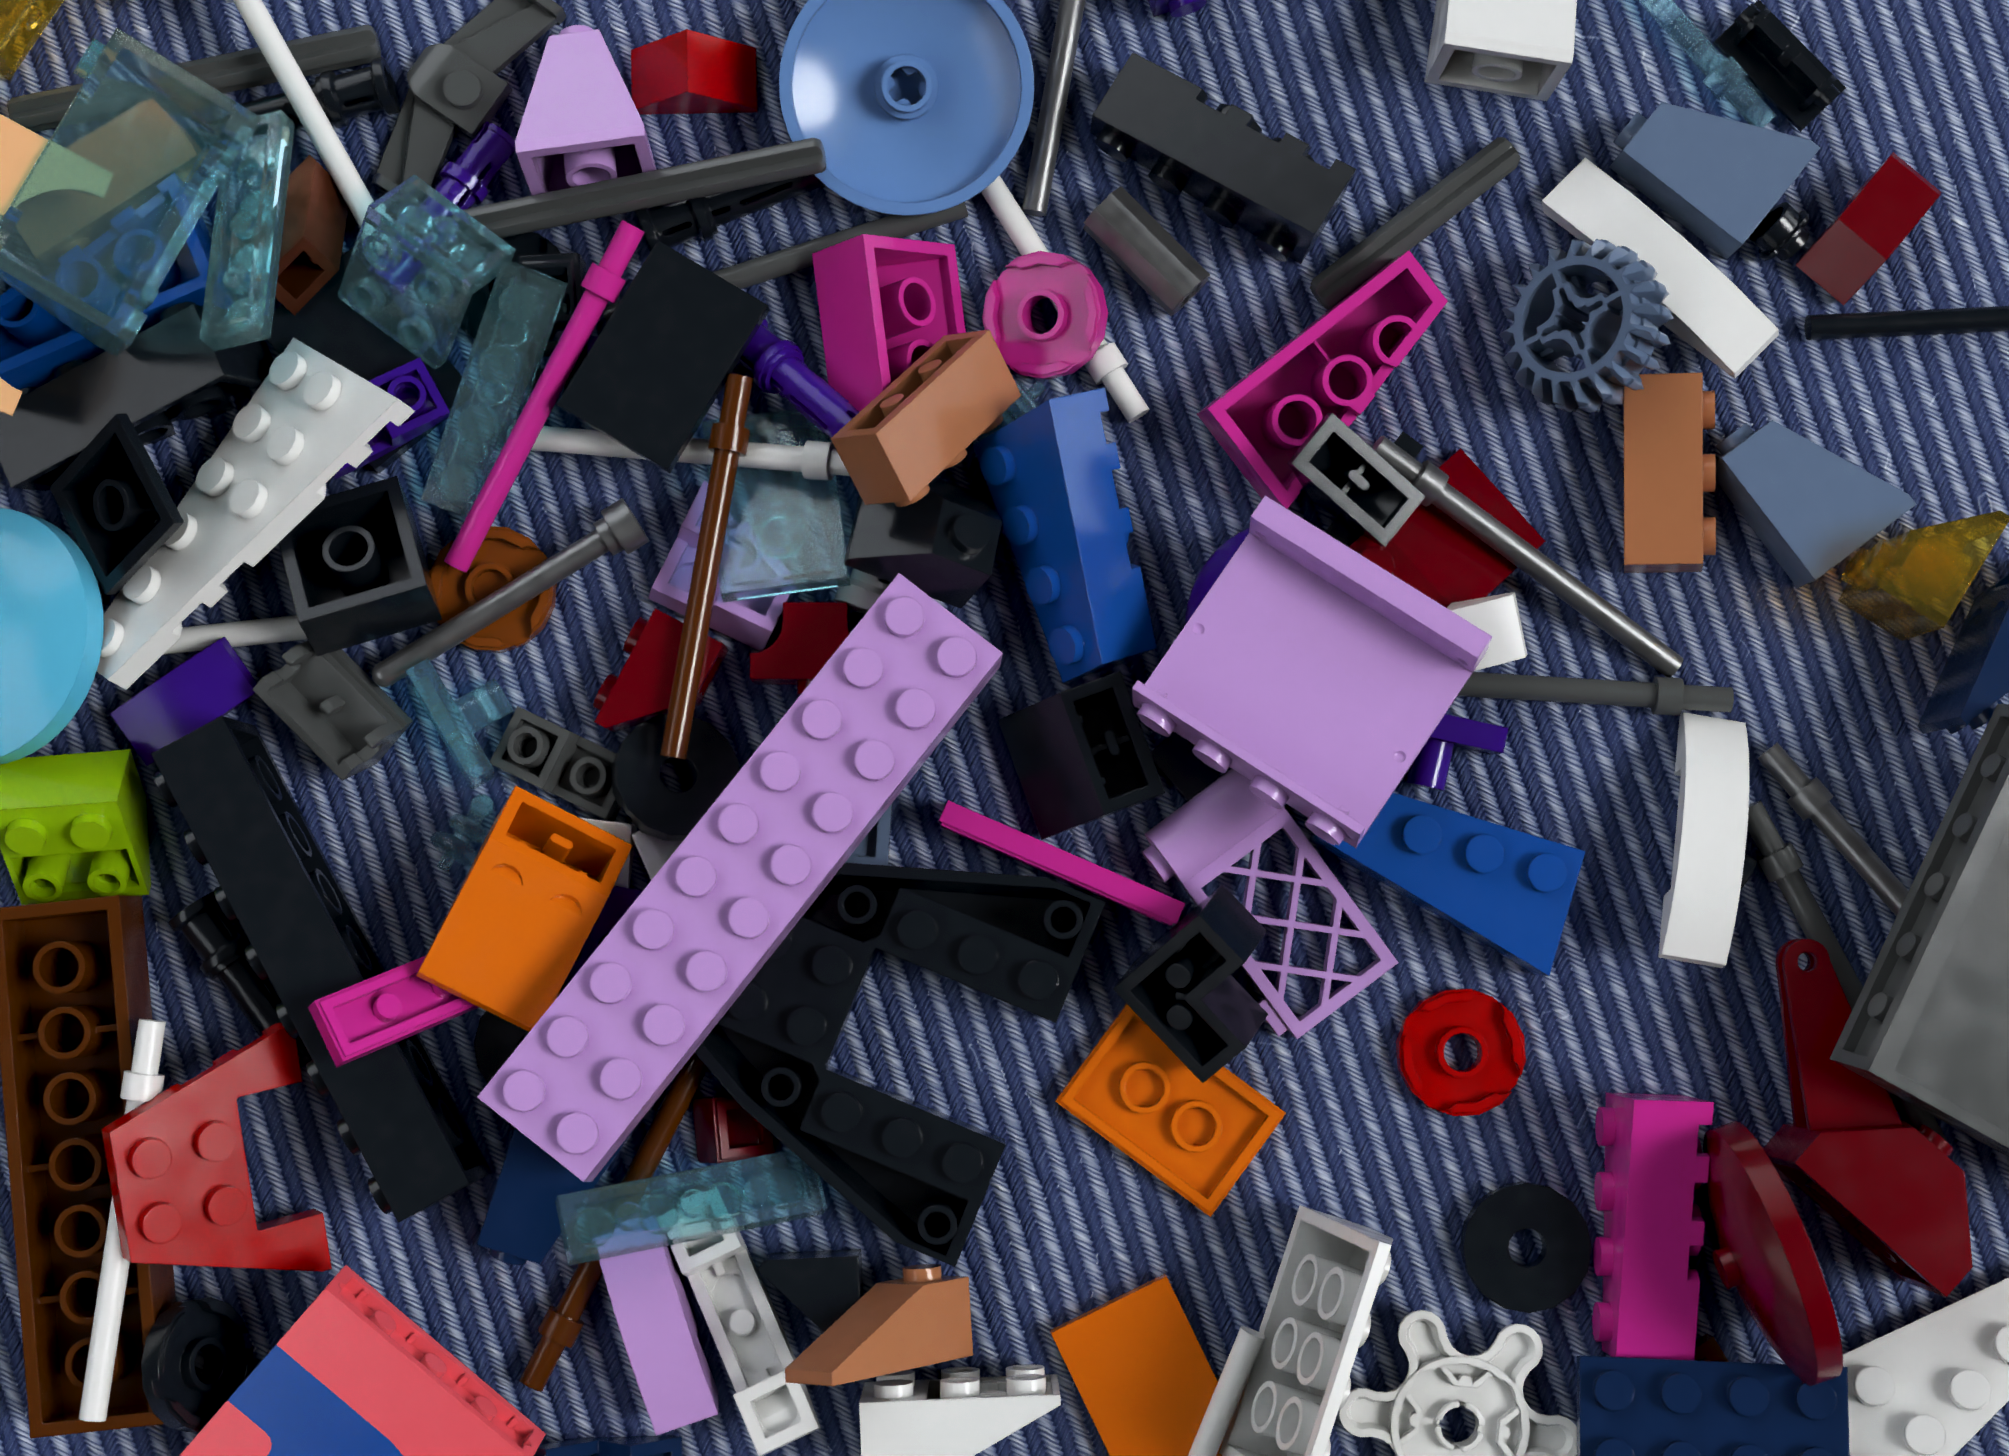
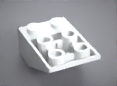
(952, 1413)

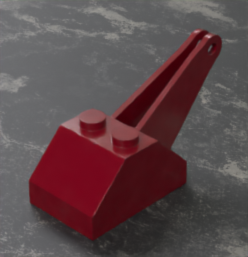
(1852, 1149)

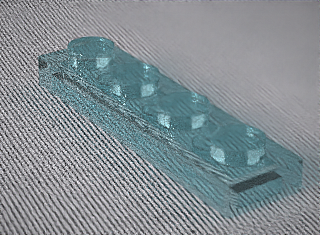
(248, 238)
(494, 383)
(687, 1206)

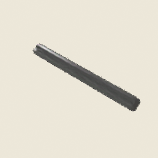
(223, 72)
(652, 188)

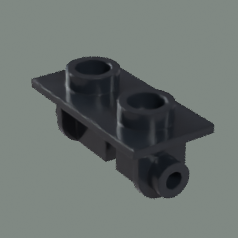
(1779, 65)

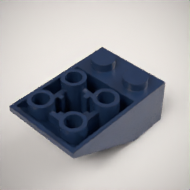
(1976, 667)

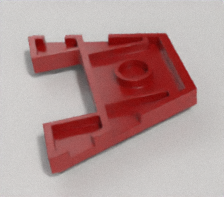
(185, 1173)

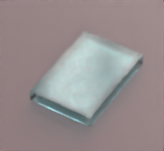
(781, 527)

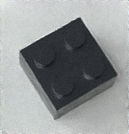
(359, 568)

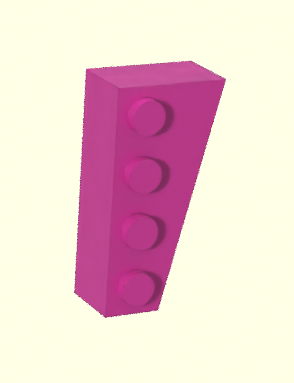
(1322, 370)
(1649, 1224)

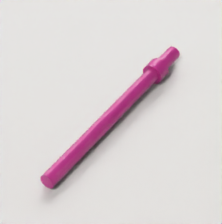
(602, 285)

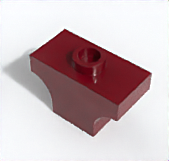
(806, 643)

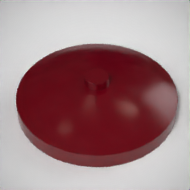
(1770, 1255)

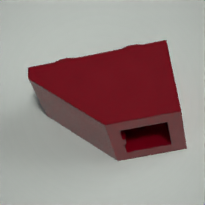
(648, 674)

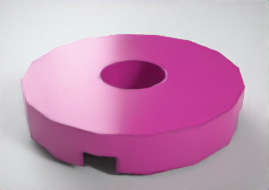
(1079, 321)

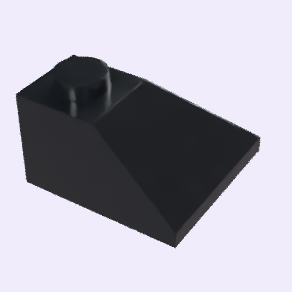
(116, 504)
(936, 543)

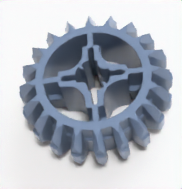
(1617, 332)

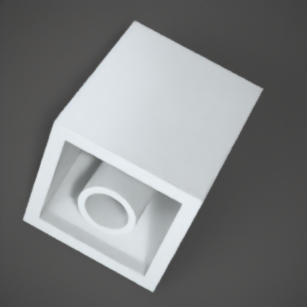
(1502, 45)

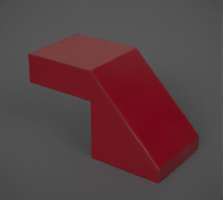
(1868, 229)

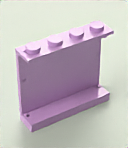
(1311, 674)

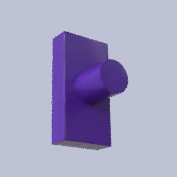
(1433, 761)

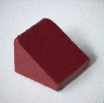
(728, 1131)

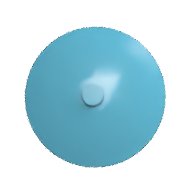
(46, 632)

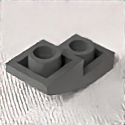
(558, 763)

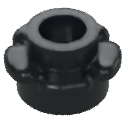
(1781, 232)

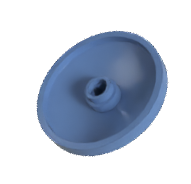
(908, 97)

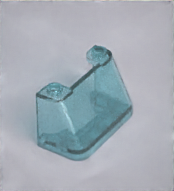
(119, 189)

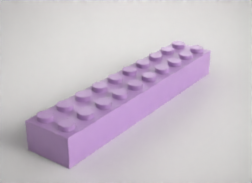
(741, 879)

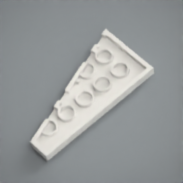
(247, 498)
(1931, 1380)

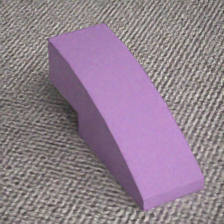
(660, 1338)

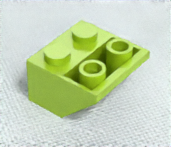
(74, 826)

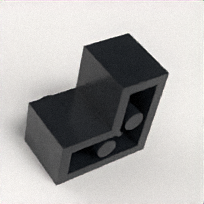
(1187, 985)

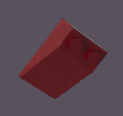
(1442, 555)

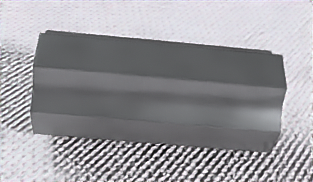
(1146, 251)

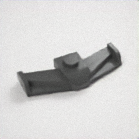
(459, 87)

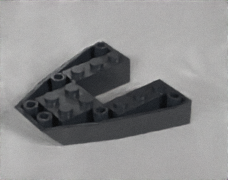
(886, 1154)

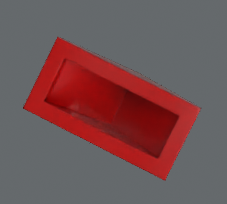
(694, 75)

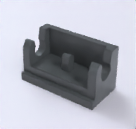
(333, 708)

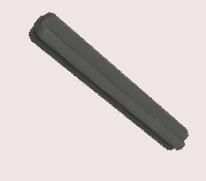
(1416, 221)

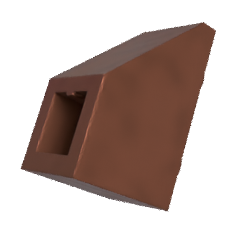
(311, 235)

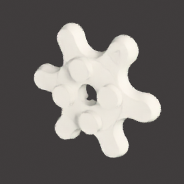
(1446, 1379)

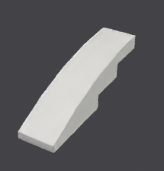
(1705, 304)

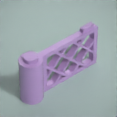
(1217, 832)

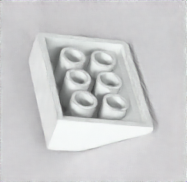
(1311, 1338)

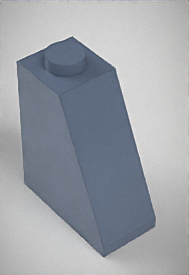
(1710, 170)
(1803, 498)

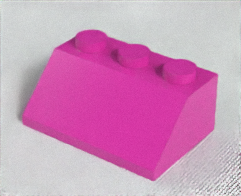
(883, 309)

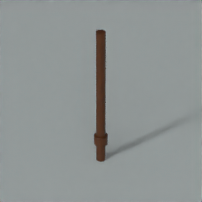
(728, 442)
(563, 1322)

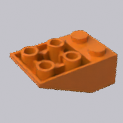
(524, 909)

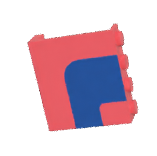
(363, 1384)

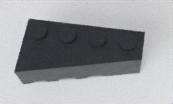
(1219, 159)
(155, 381)

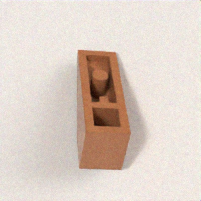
(892, 1330)

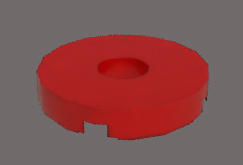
(1498, 1044)

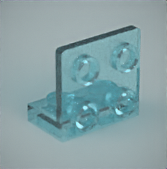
(420, 267)

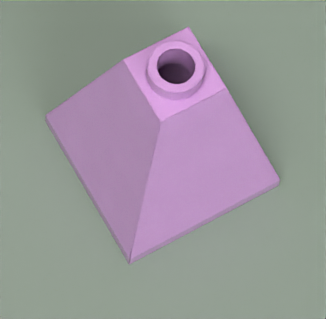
(580, 117)

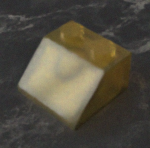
(1921, 575)

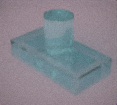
(460, 719)

